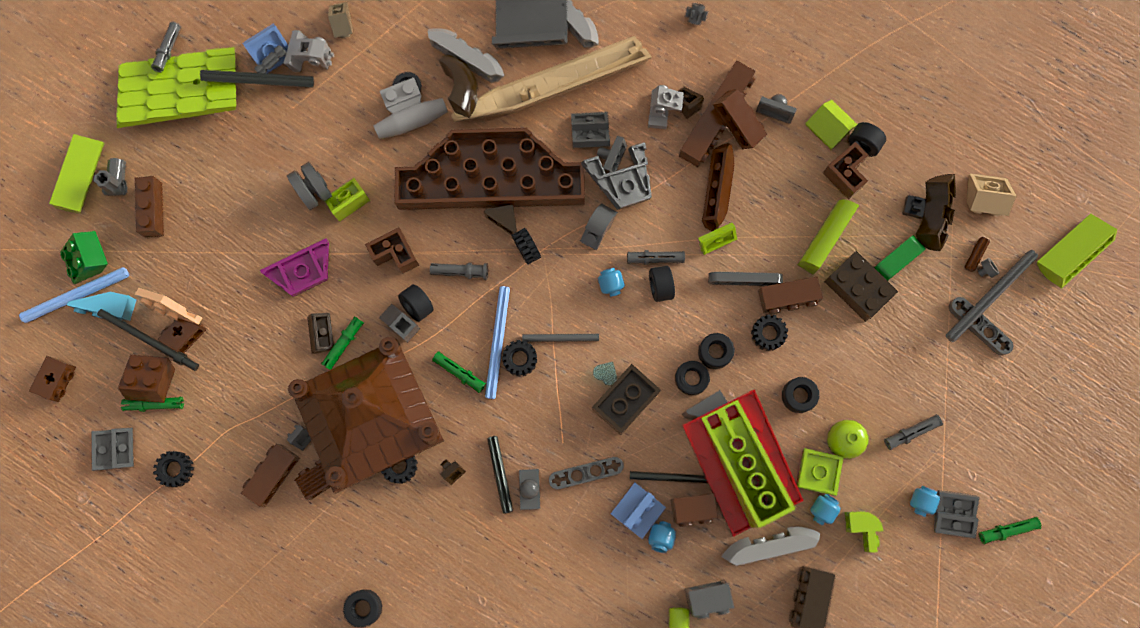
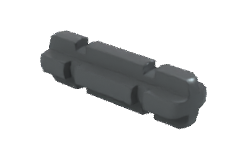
(271, 60)

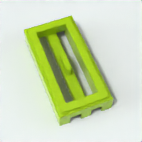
(717, 238)

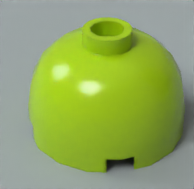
(847, 439)

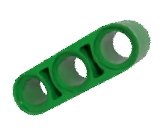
(900, 258)

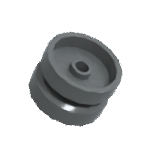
(310, 185)

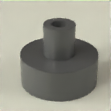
(988, 268)

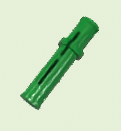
(342, 343)
(453, 368)
(142, 406)
(1003, 532)

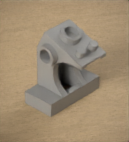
(317, 52)
(661, 101)

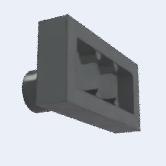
(613, 156)

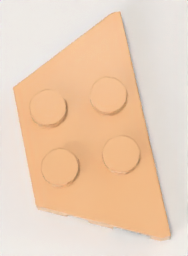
(163, 305)

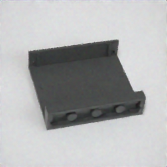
(530, 23)

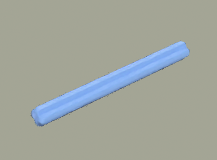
(74, 294)
(497, 342)

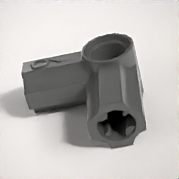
(113, 180)

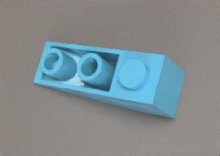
(114, 303)

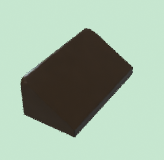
(320, 332)

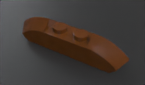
(718, 186)

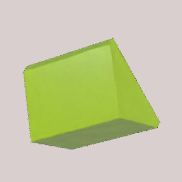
(830, 124)
(347, 199)

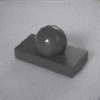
(776, 108)
(529, 489)

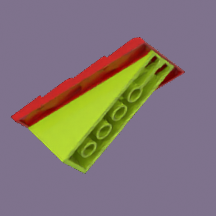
(738, 446)

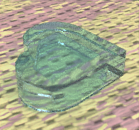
(606, 373)

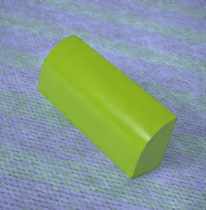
(76, 174)
(827, 235)
(1076, 250)

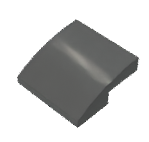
(590, 129)
(112, 449)
(956, 514)

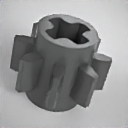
(696, 13)

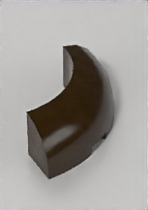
(465, 87)
(938, 211)

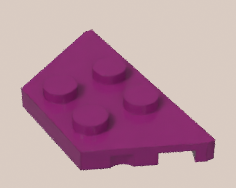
(301, 270)

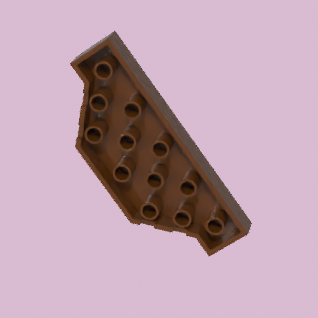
(489, 171)

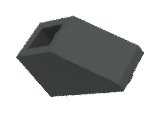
(399, 323)

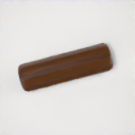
(977, 254)

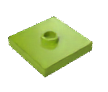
(819, 472)

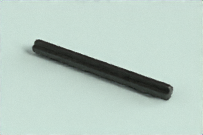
(256, 78)

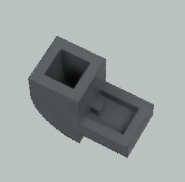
(598, 225)

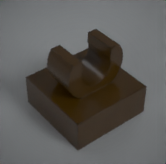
(451, 471)

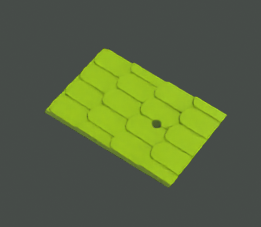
(175, 92)

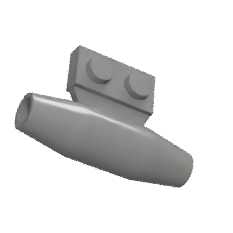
(407, 109)

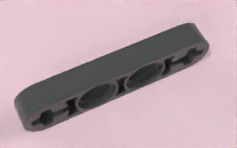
(744, 278)
(983, 323)
(585, 469)

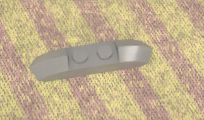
(581, 26)
(479, 63)
(796, 540)

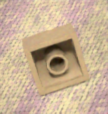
(990, 195)

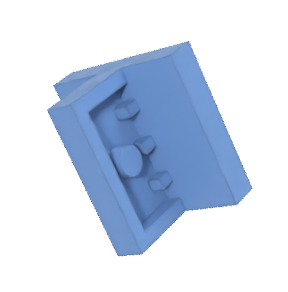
(264, 43)
(638, 510)

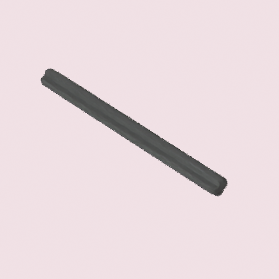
(991, 296)

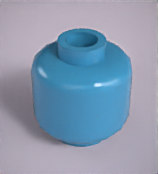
(611, 281)
(924, 501)
(825, 509)
(662, 537)

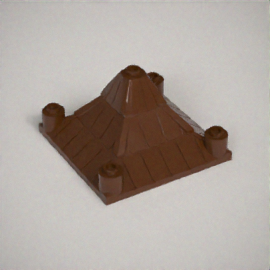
(365, 415)

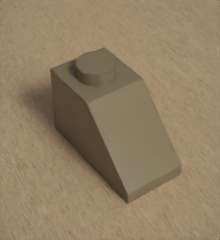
(340, 20)

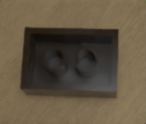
(861, 286)
(626, 399)
(812, 598)

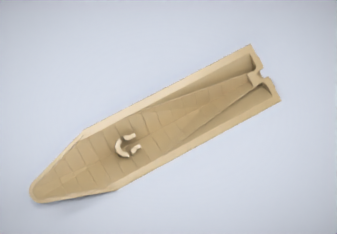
(559, 79)

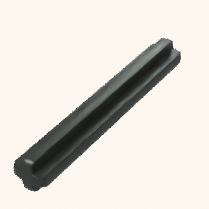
(500, 475)

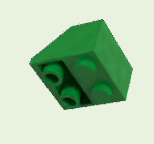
(83, 256)

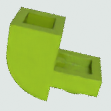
(868, 525)

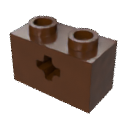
(173, 339)
(44, 382)

